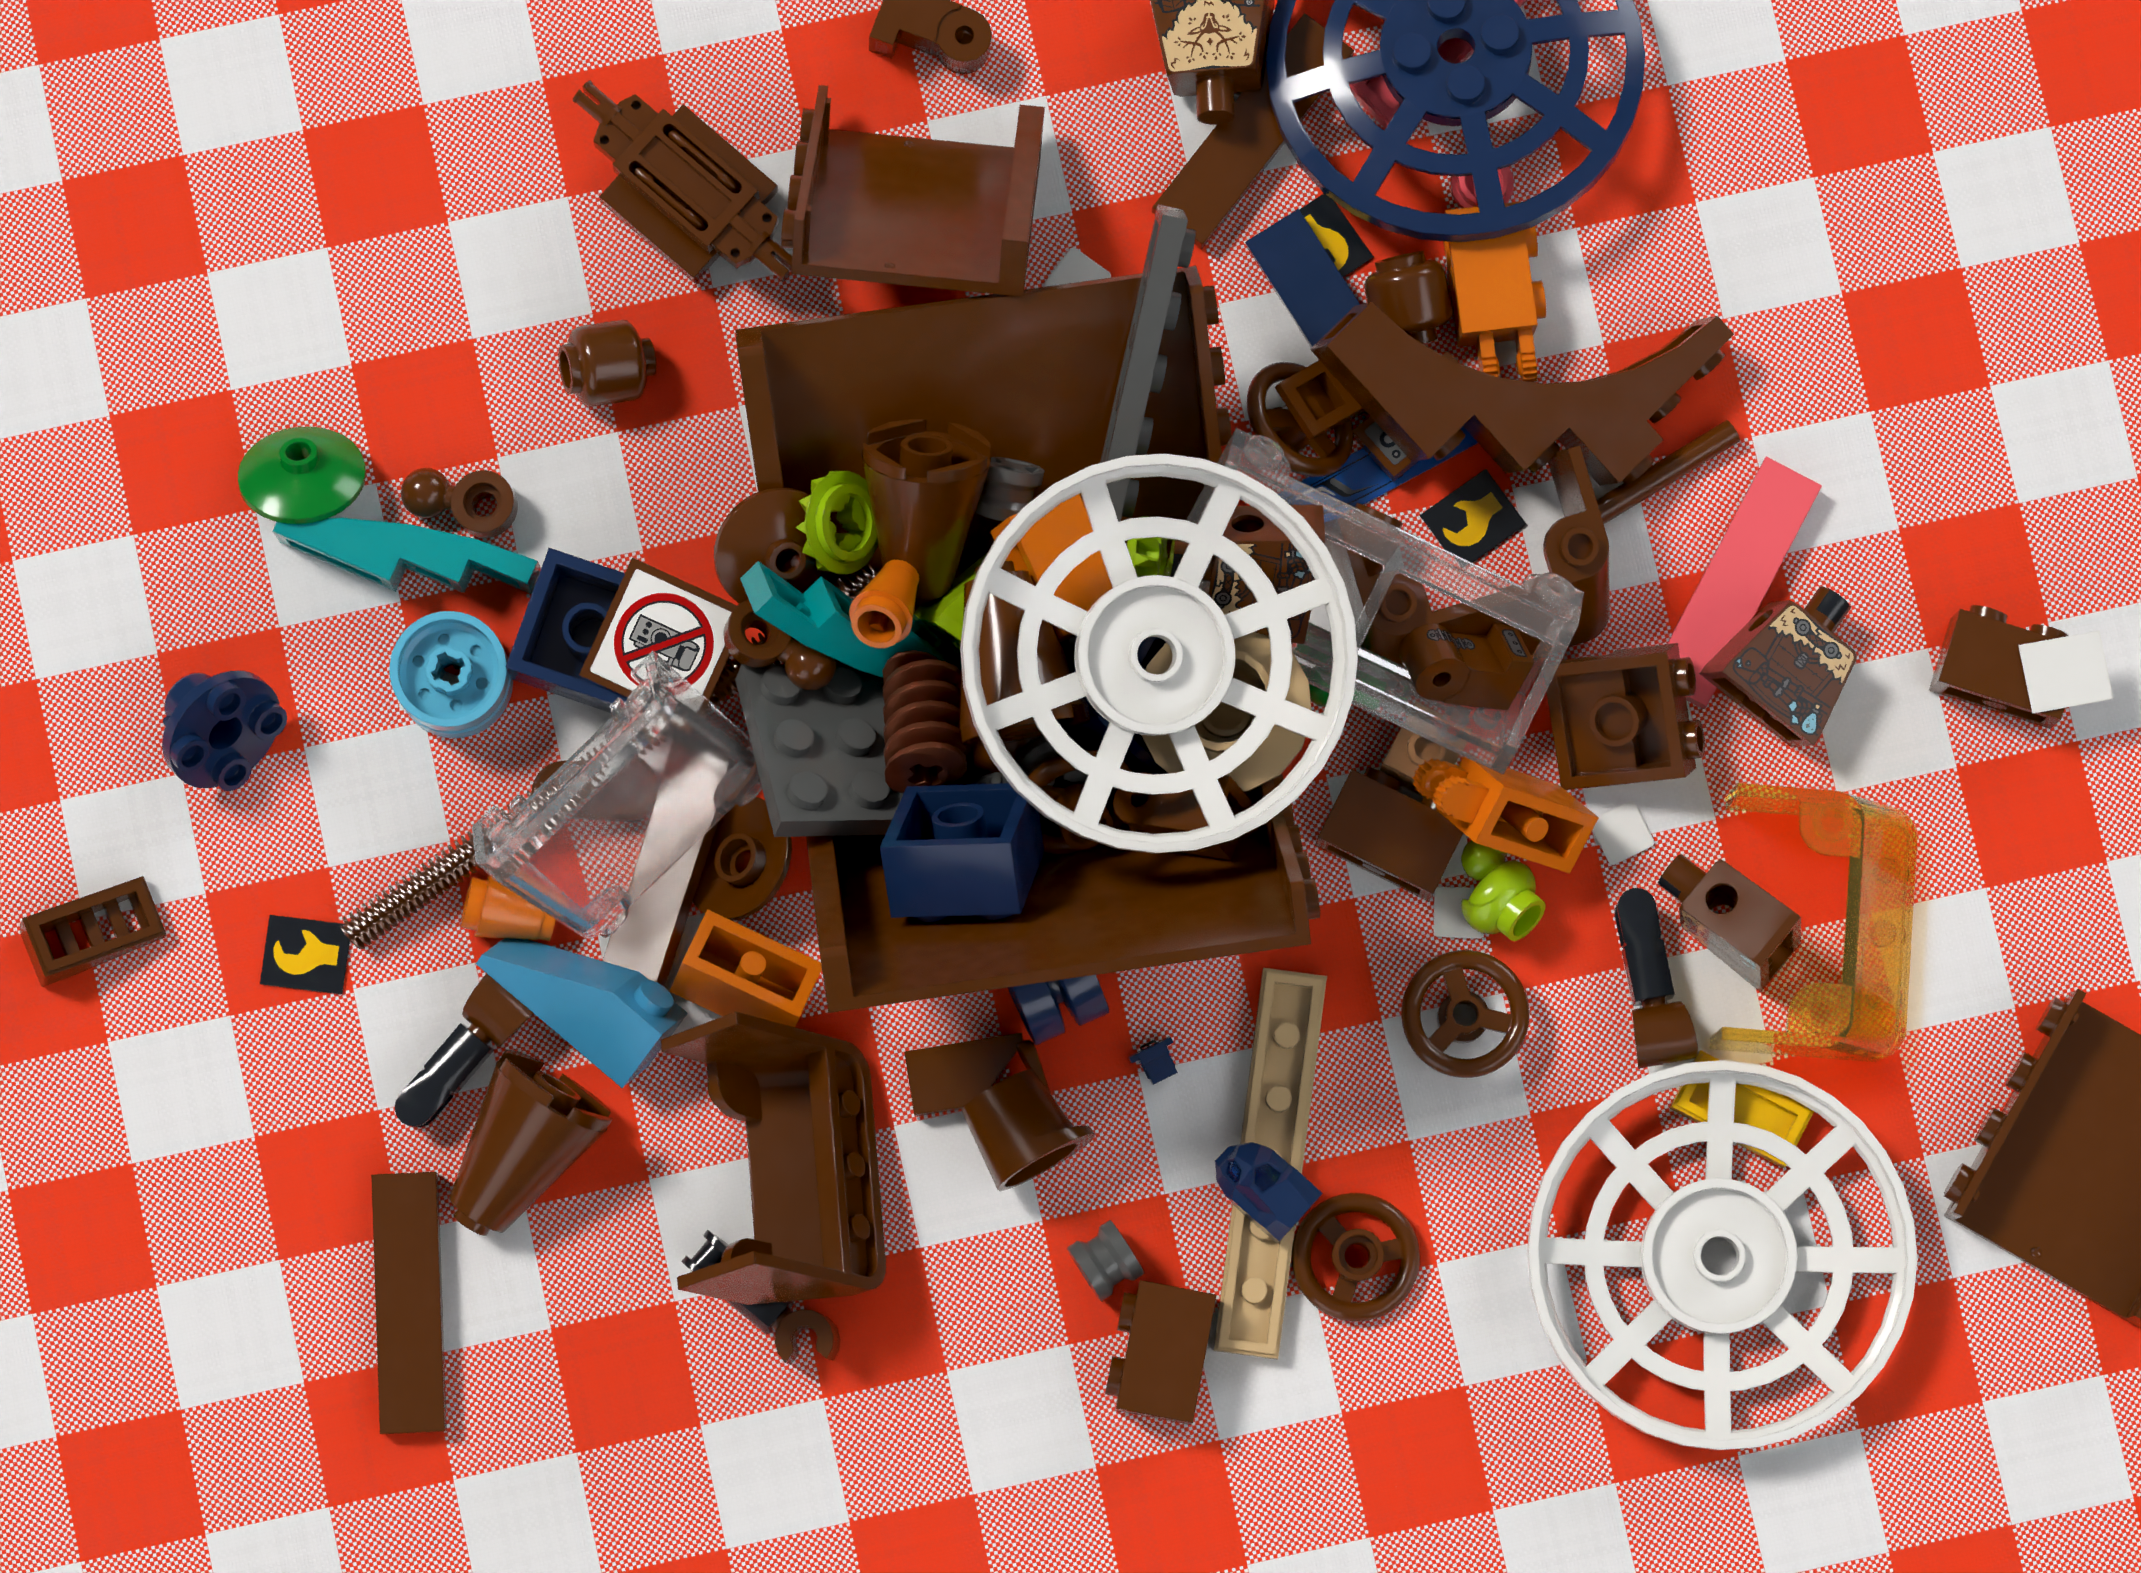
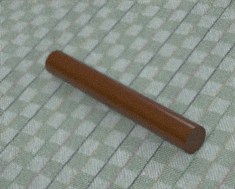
(1668, 470)

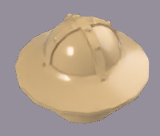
(1228, 723)

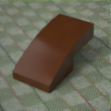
(1318, 400)

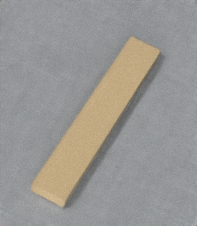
(1277, 1118)

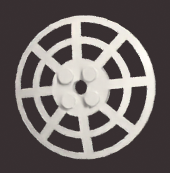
(1199, 644)
(1763, 1248)

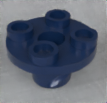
(219, 727)

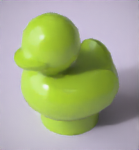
(1503, 897)

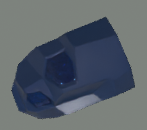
(1265, 1187)

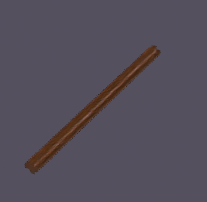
(463, 860)

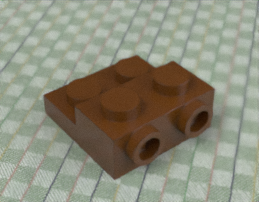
(1624, 717)

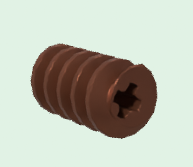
(922, 721)

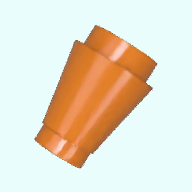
(885, 607)
(503, 914)

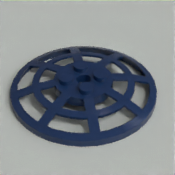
(1465, 95)

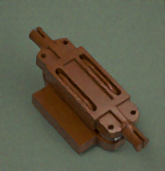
(684, 187)

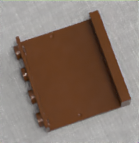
(912, 206)
(2065, 1160)

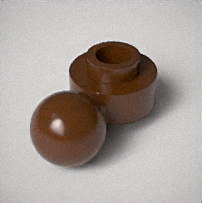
(429, 494)
(803, 665)

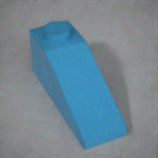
(594, 1005)

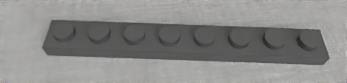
(1142, 366)

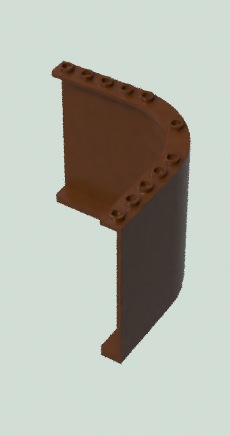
(1042, 391)

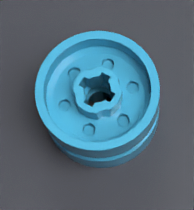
(419, 671)

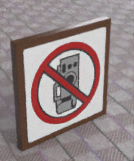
(662, 616)

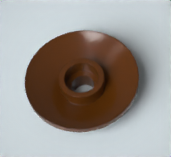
(759, 532)
(743, 863)

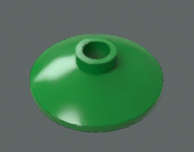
(301, 475)

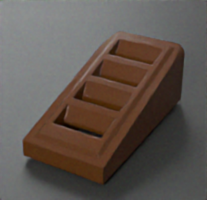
(75, 960)

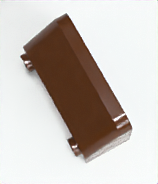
(1572, 548)
(807, 1158)

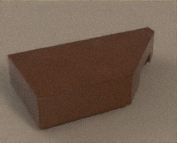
(955, 1073)

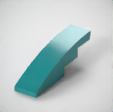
(387, 549)
(823, 622)

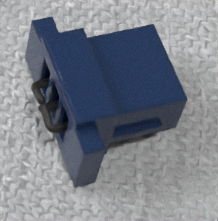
(1155, 1060)

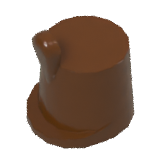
(1022, 1125)

